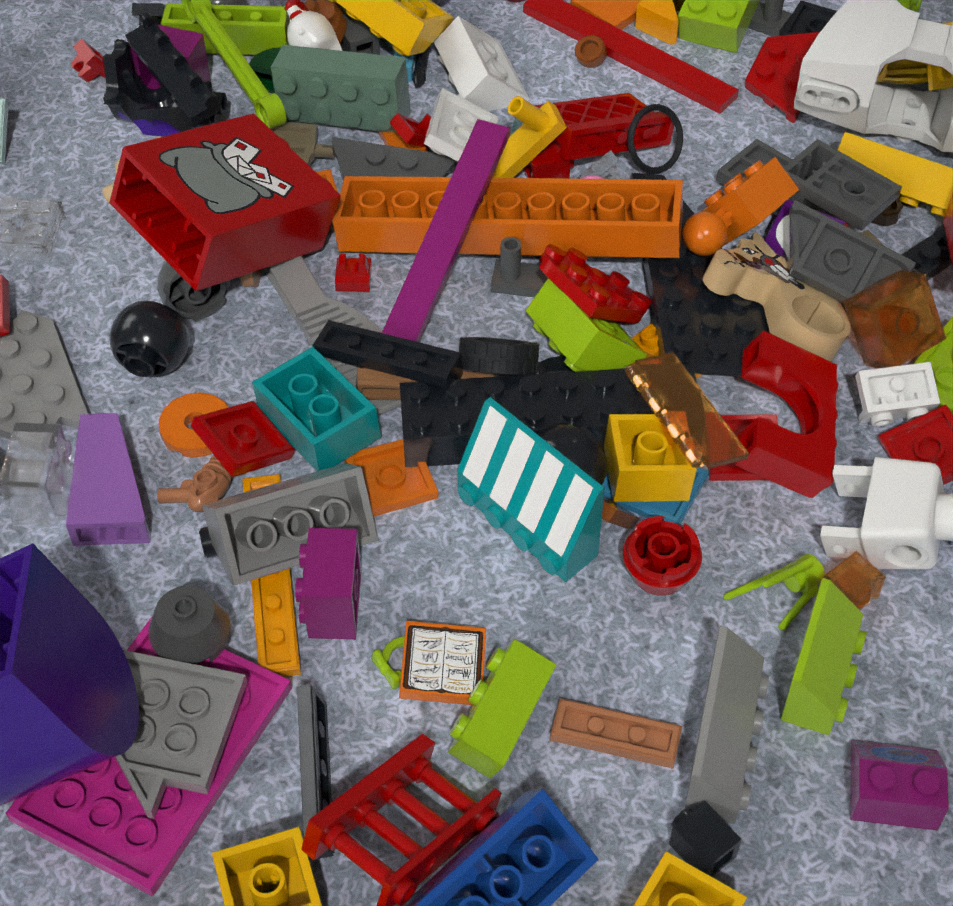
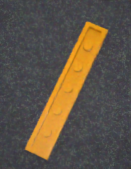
(274, 610)

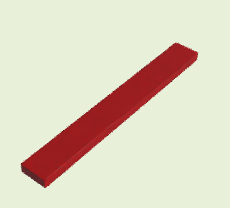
(635, 53)

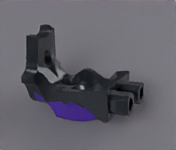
(148, 108)

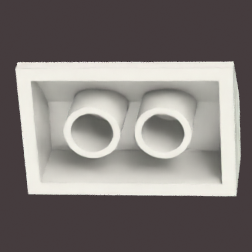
(478, 66)

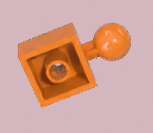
(739, 208)

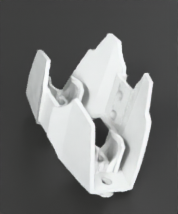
(845, 62)

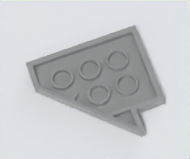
(36, 376)
(181, 726)

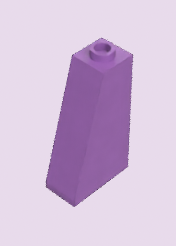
(103, 489)

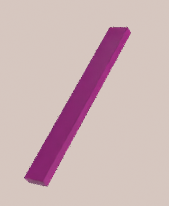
(447, 231)

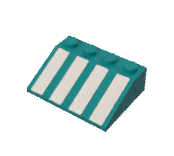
(531, 492)

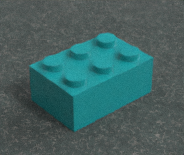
(317, 409)

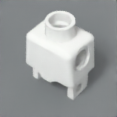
(902, 514)

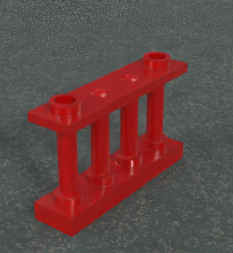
(388, 786)

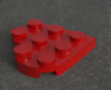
(592, 289)

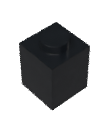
(704, 839)

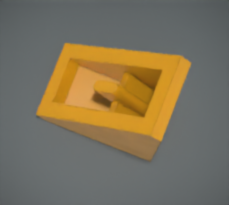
(658, 19)

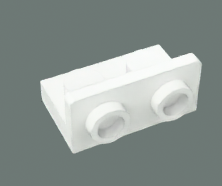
(896, 393)

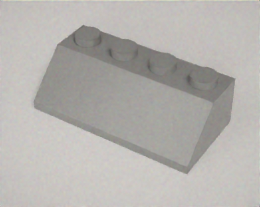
(264, 527)
(727, 727)

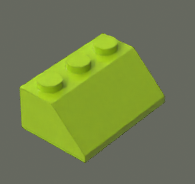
(583, 340)
(825, 662)

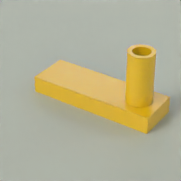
(537, 132)

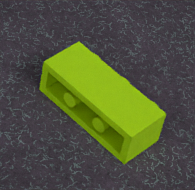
(500, 708)

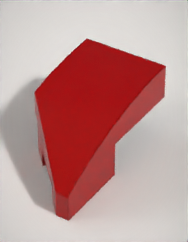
(410, 129)

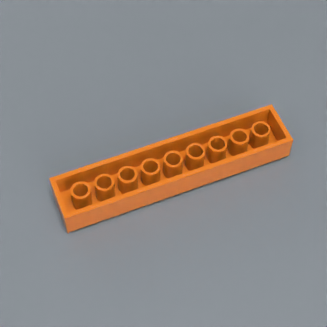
(580, 214)

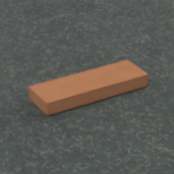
(616, 733)

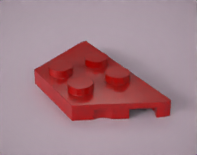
(778, 70)

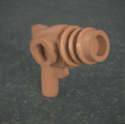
(207, 486)

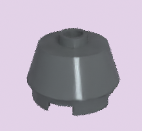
(189, 626)

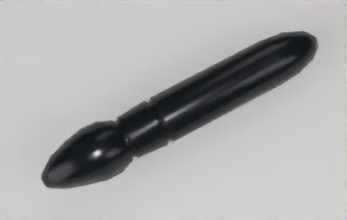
(419, 74)

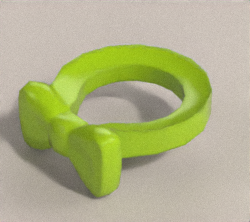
(381, 661)

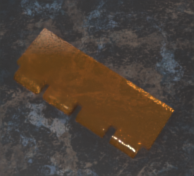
(685, 411)

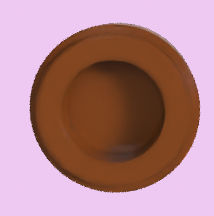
(590, 51)

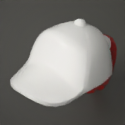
(309, 28)

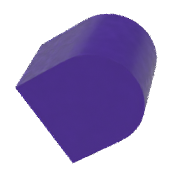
(61, 679)

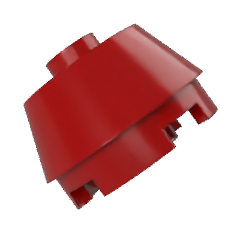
(662, 555)

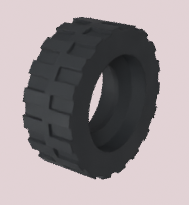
(499, 355)

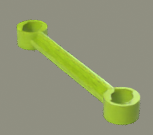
(267, 106)

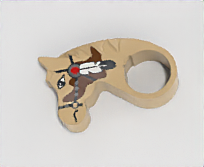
(791, 307)

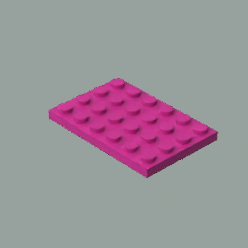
(100, 815)

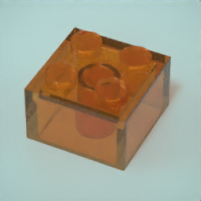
(894, 319)

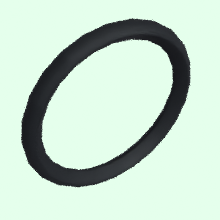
(655, 107)

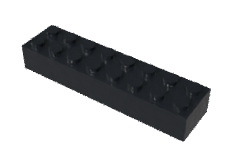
(441, 420)

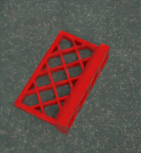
(603, 125)

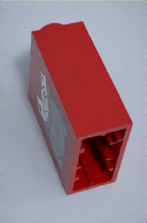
(223, 200)

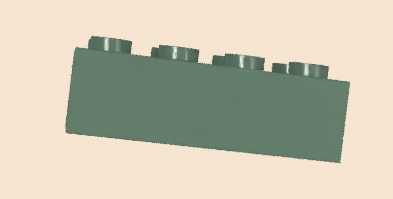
(341, 87)

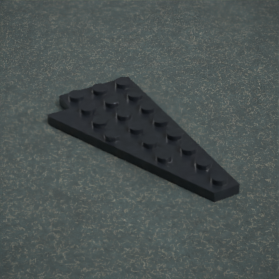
(694, 320)

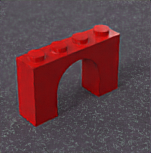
(810, 387)

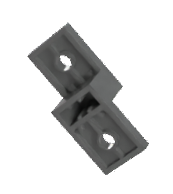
(824, 181)

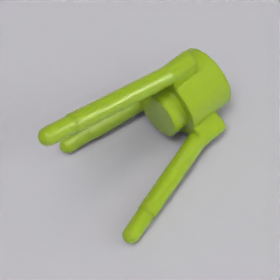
(798, 577)

